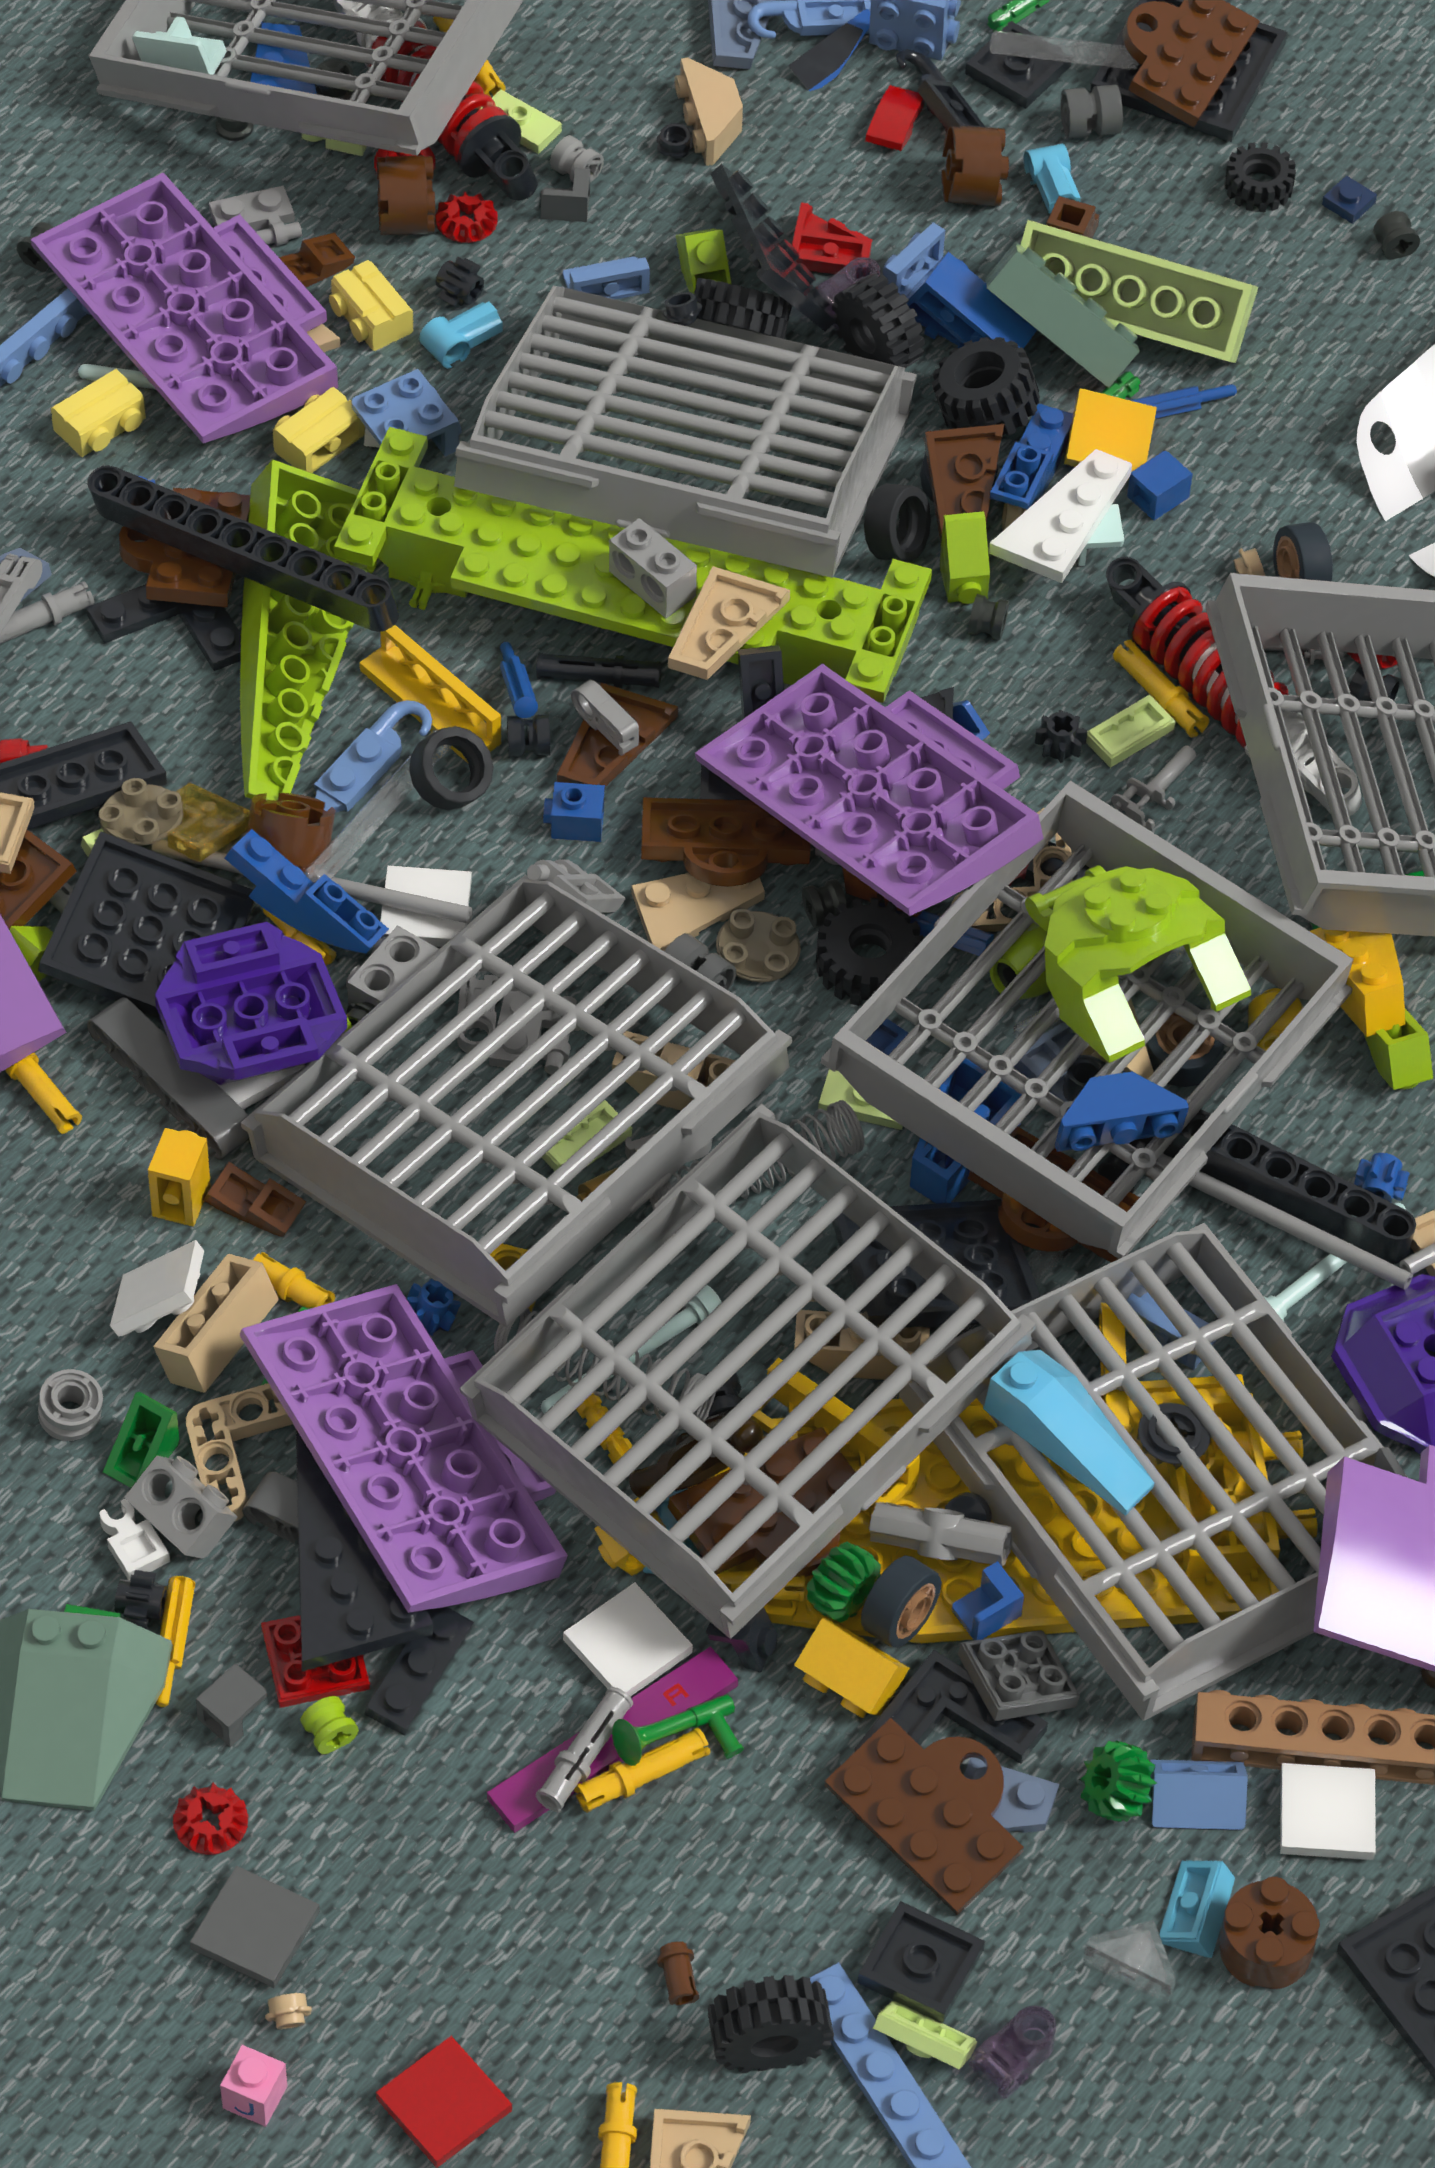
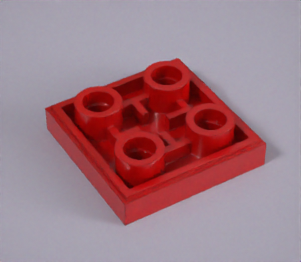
(295, 1687)
(444, 2101)

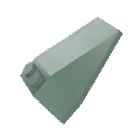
(72, 1702)

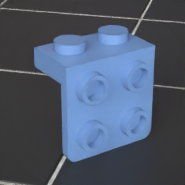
(914, 25)
(916, 259)
(411, 406)

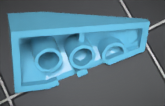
(1065, 1424)

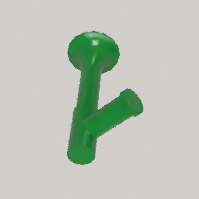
(631, 1740)

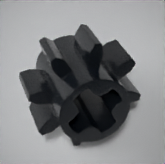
(459, 281)
(1061, 736)
(140, 1598)

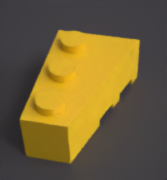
(1374, 976)

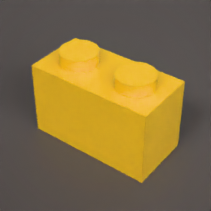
(179, 1176)
(851, 1668)

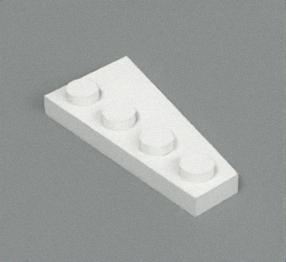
(1063, 519)

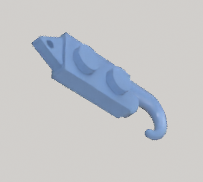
(807, 16)
(367, 758)

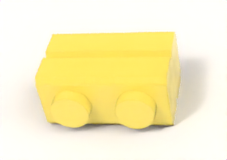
(370, 306)
(99, 413)
(317, 431)

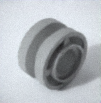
(75, 1387)

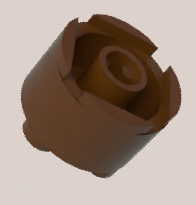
(974, 165)
(405, 195)
(293, 826)
(1268, 1934)

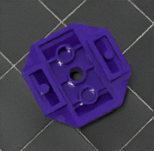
(248, 1004)
(1386, 1360)

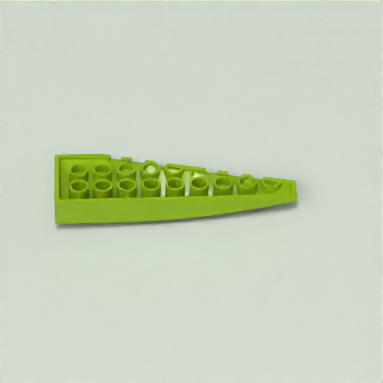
(286, 643)

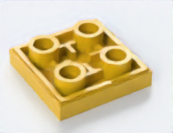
(1111, 426)

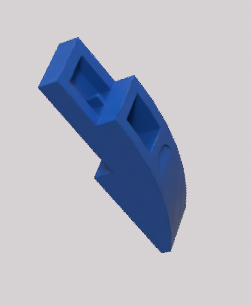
(1033, 458)
(313, 908)

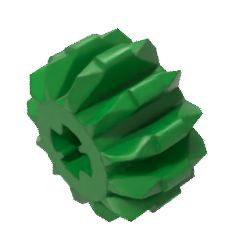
(843, 1581)
(1117, 1781)

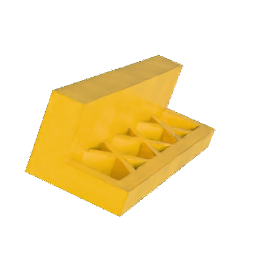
(415, 675)
(863, 1444)

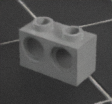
(652, 568)
(385, 967)
(177, 1513)

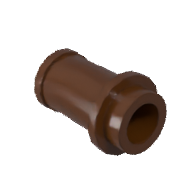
(676, 1962)

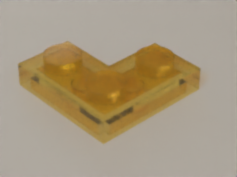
(207, 823)

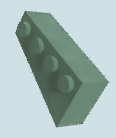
(1061, 314)

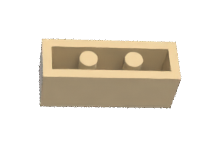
(208, 1333)

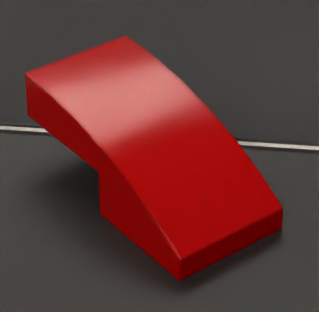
(895, 118)

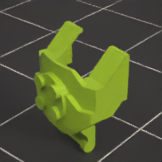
(1114, 926)

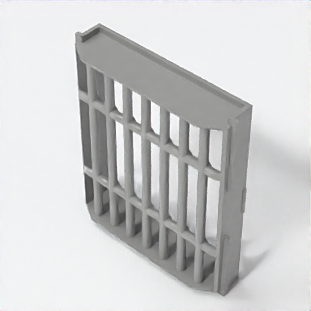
(406, 130)
(669, 507)
(1334, 620)
(1261, 941)
(678, 1219)
(439, 1244)
(1247, 1317)

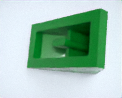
(145, 1433)

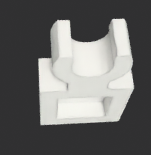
(133, 1544)

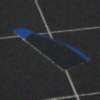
(830, 55)

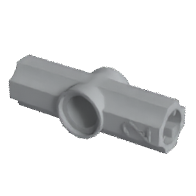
(940, 1533)

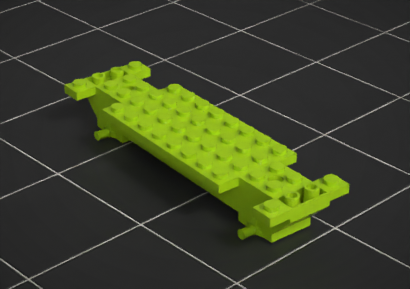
(560, 566)

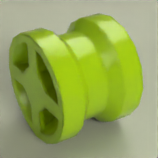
(329, 1724)

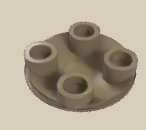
(141, 812)
(759, 945)

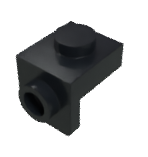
(752, 1642)

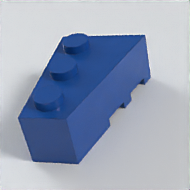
(962, 309)
(932, 1170)

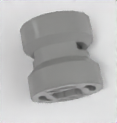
(571, 154)

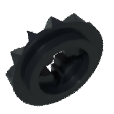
(1186, 1424)

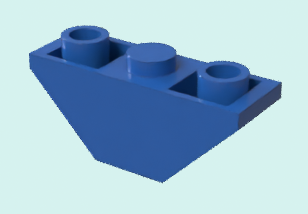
(1120, 1111)

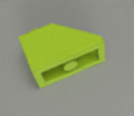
(964, 557)
(1402, 1054)

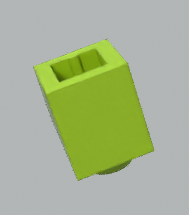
(703, 256)

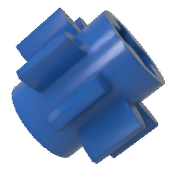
(1382, 1176)
(433, 1305)

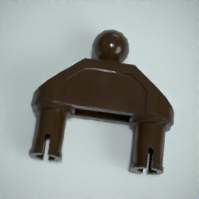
(742, 1440)

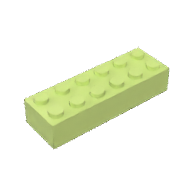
(1150, 293)

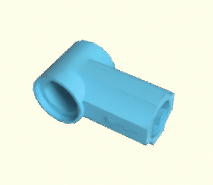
(1051, 173)
(455, 338)

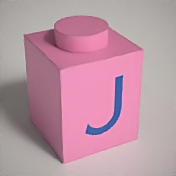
(253, 2085)

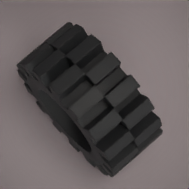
(1260, 161)

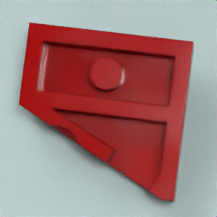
(825, 244)

